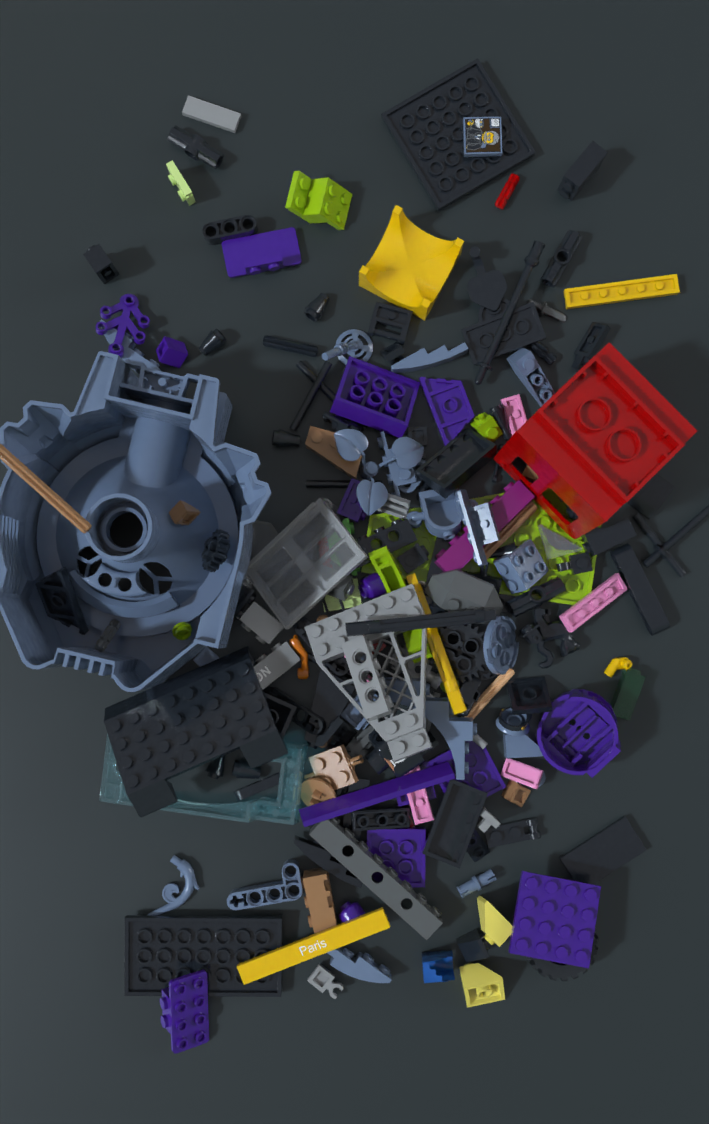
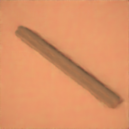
(44, 490)

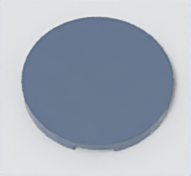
(500, 645)

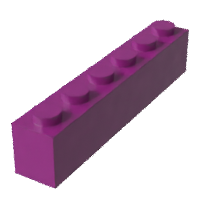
(503, 509)

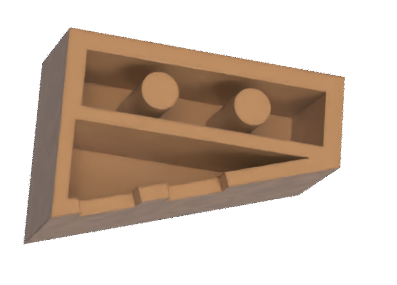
(324, 445)
(319, 899)

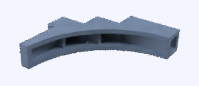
(438, 711)

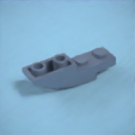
(129, 353)
(359, 967)

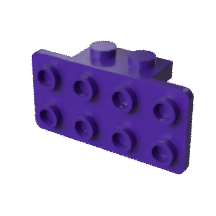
(261, 252)
(186, 1011)

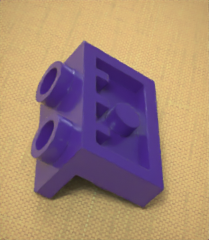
(350, 506)

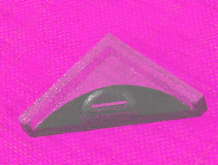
(555, 544)

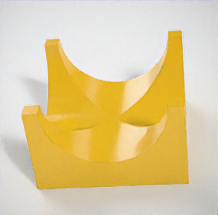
(410, 265)

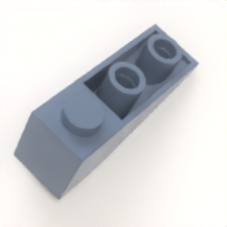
(531, 375)

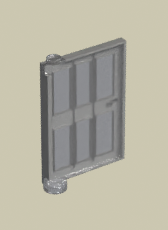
(304, 562)

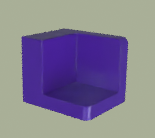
(171, 352)

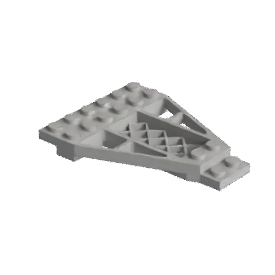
(407, 731)

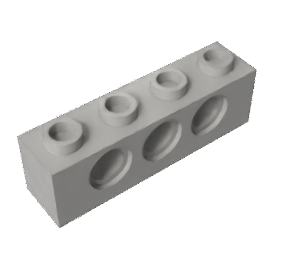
(352, 651)

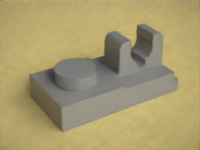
(487, 819)

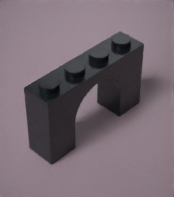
(603, 538)

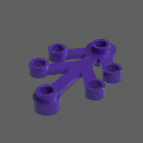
(123, 322)

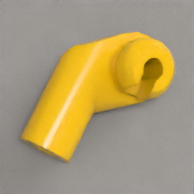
(617, 664)

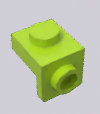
(486, 426)

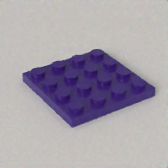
(555, 919)

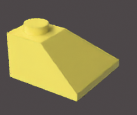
(492, 923)
(481, 985)

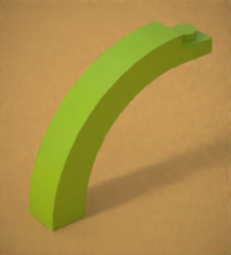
(393, 579)

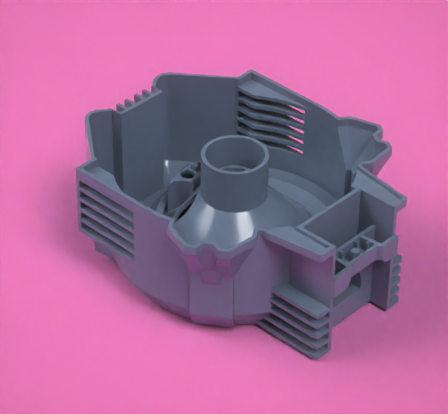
(121, 452)

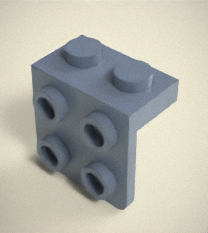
(521, 567)

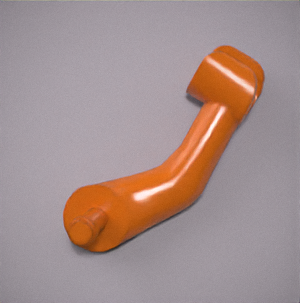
(300, 650)

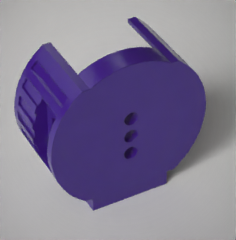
(566, 746)

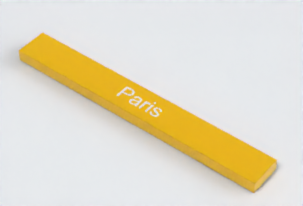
(313, 945)

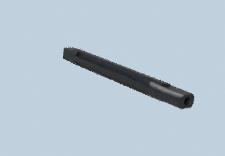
(419, 622)

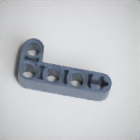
(264, 890)

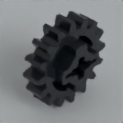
(215, 550)

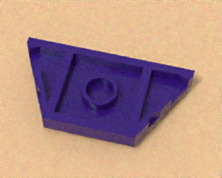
(448, 406)

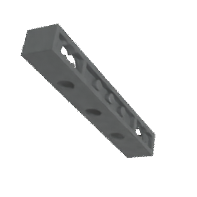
(363, 864)

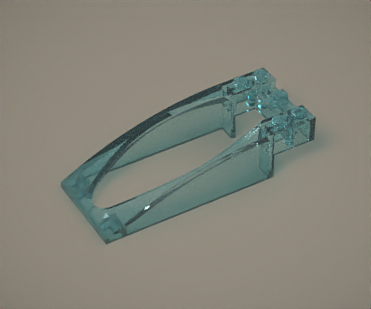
(280, 810)

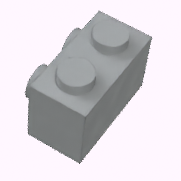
(261, 622)

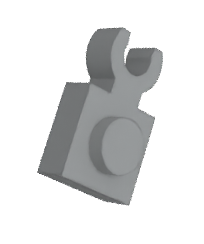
(322, 979)

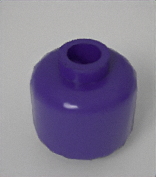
(371, 586)
(350, 911)

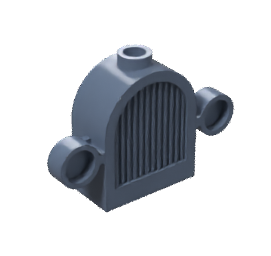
(439, 514)

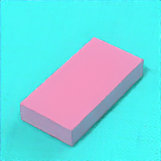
(522, 773)

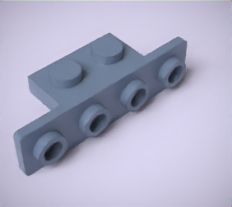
(396, 476)
(480, 525)

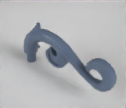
(190, 883)

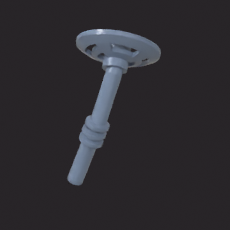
(351, 347)

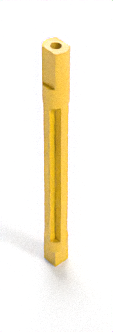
(439, 655)

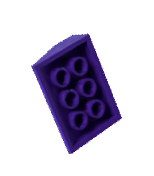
(375, 397)

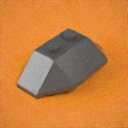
(461, 591)

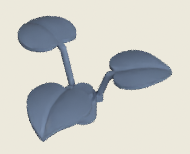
(372, 495)

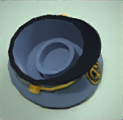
(513, 724)

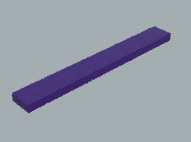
(376, 794)

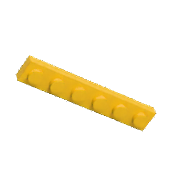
(621, 291)

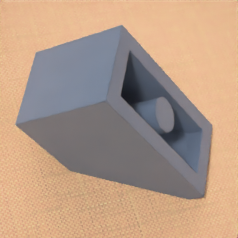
(520, 747)

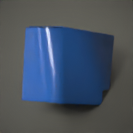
(437, 966)

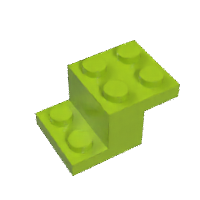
(318, 200)

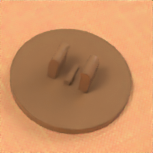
(316, 791)

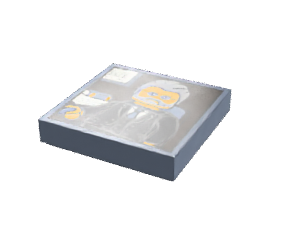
(482, 136)

